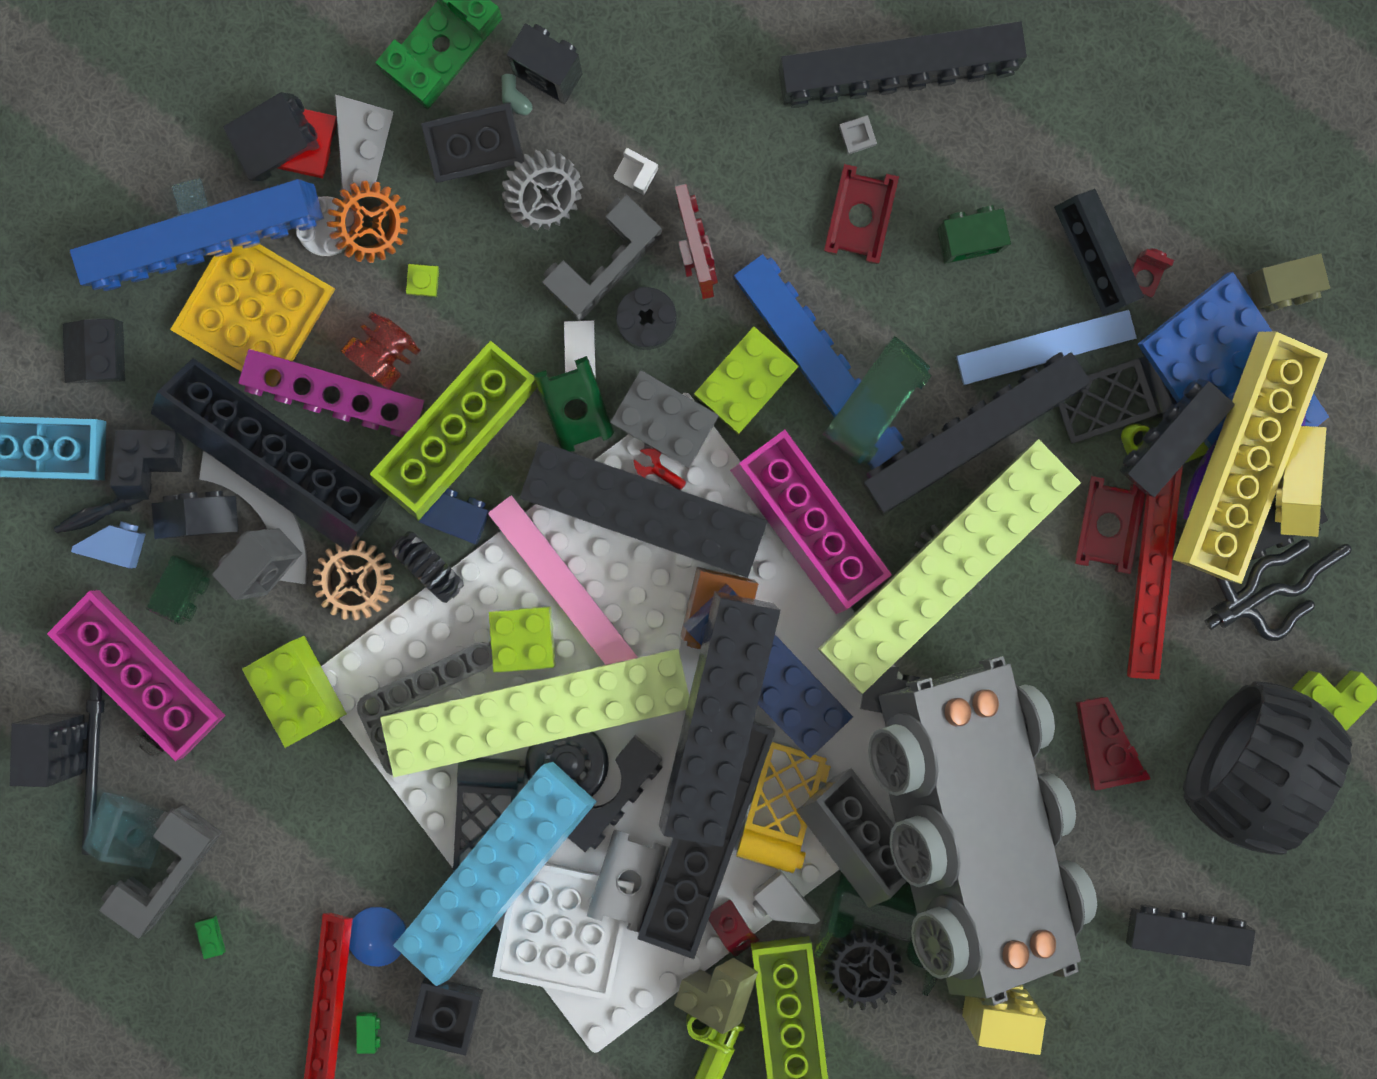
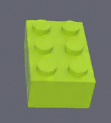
(746, 380)
(294, 691)

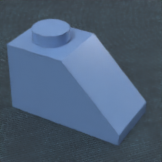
(114, 545)

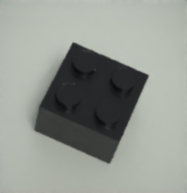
(445, 1016)

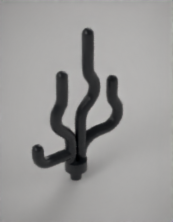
(1244, 601)

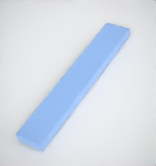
(1041, 347)

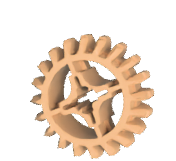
(363, 590)

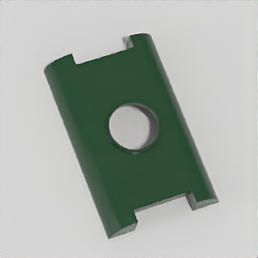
(574, 385)

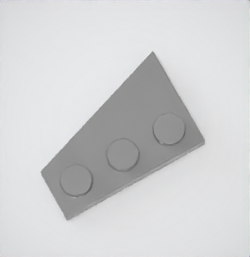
(362, 140)

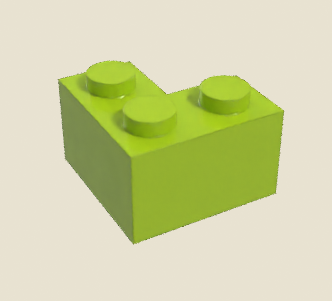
(1345, 700)

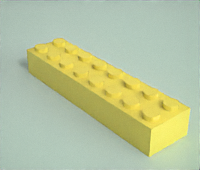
(1250, 456)

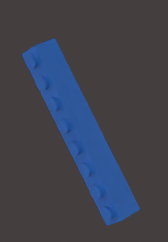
(805, 344)

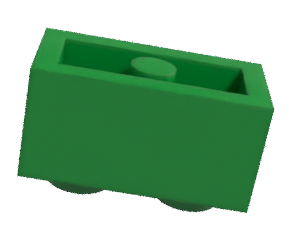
(210, 937)
(367, 1032)

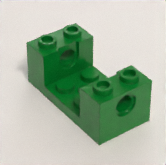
(422, 69)

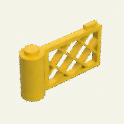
(771, 846)

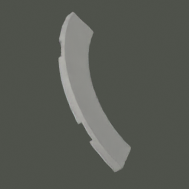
(269, 510)

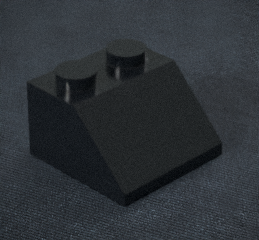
(94, 351)

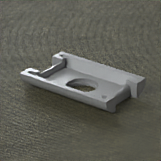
(620, 857)

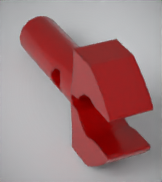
(658, 469)

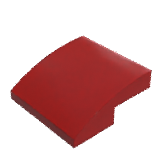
(315, 162)

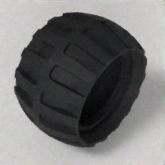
(1267, 768)

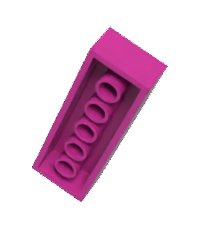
(811, 522)
(136, 674)

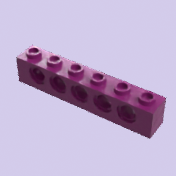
(259, 363)

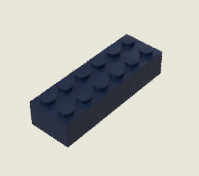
(789, 692)

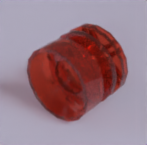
(380, 350)

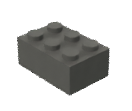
(664, 419)

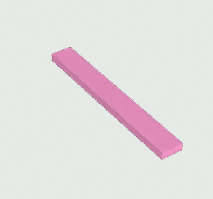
(560, 582)

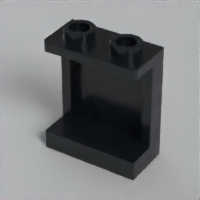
(271, 135)

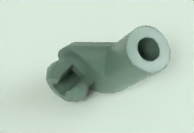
(510, 94)

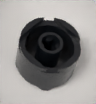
(663, 314)

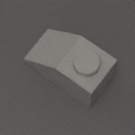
(783, 901)

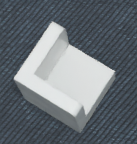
(636, 171)

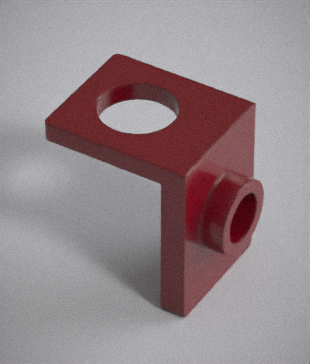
(1156, 263)
(732, 928)

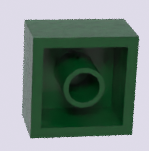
(973, 235)

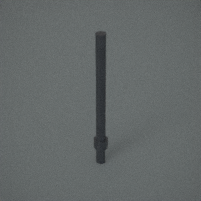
(95, 707)

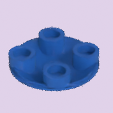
(374, 934)

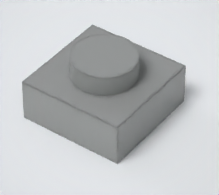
(857, 135)

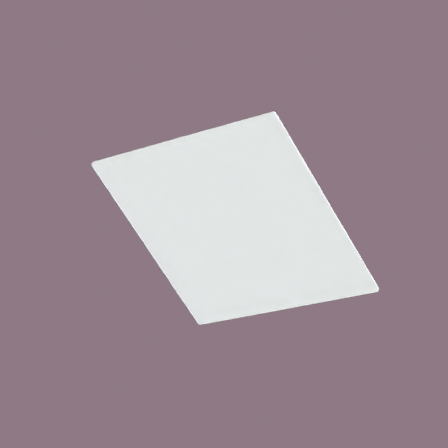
(646, 600)

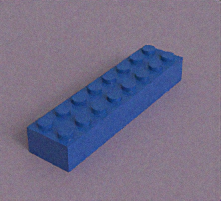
(198, 234)

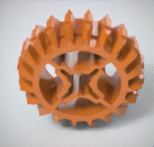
(358, 230)

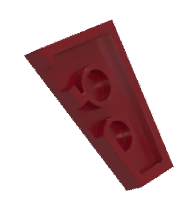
(1106, 747)

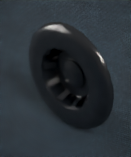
(572, 760)

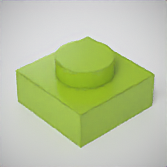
(422, 280)

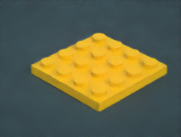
(253, 304)

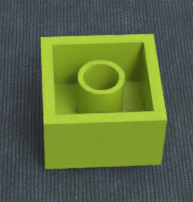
(522, 639)

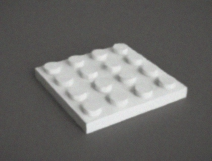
(554, 942)

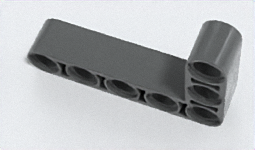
(416, 692)

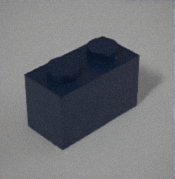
(457, 516)

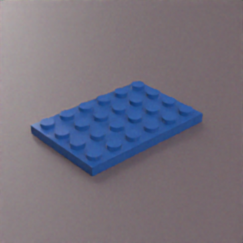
(1212, 343)

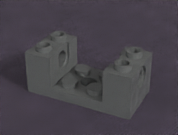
(635, 230)
(138, 907)

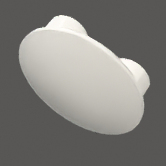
(318, 239)

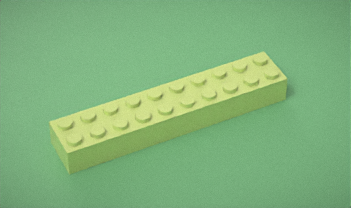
(949, 566)
(535, 712)

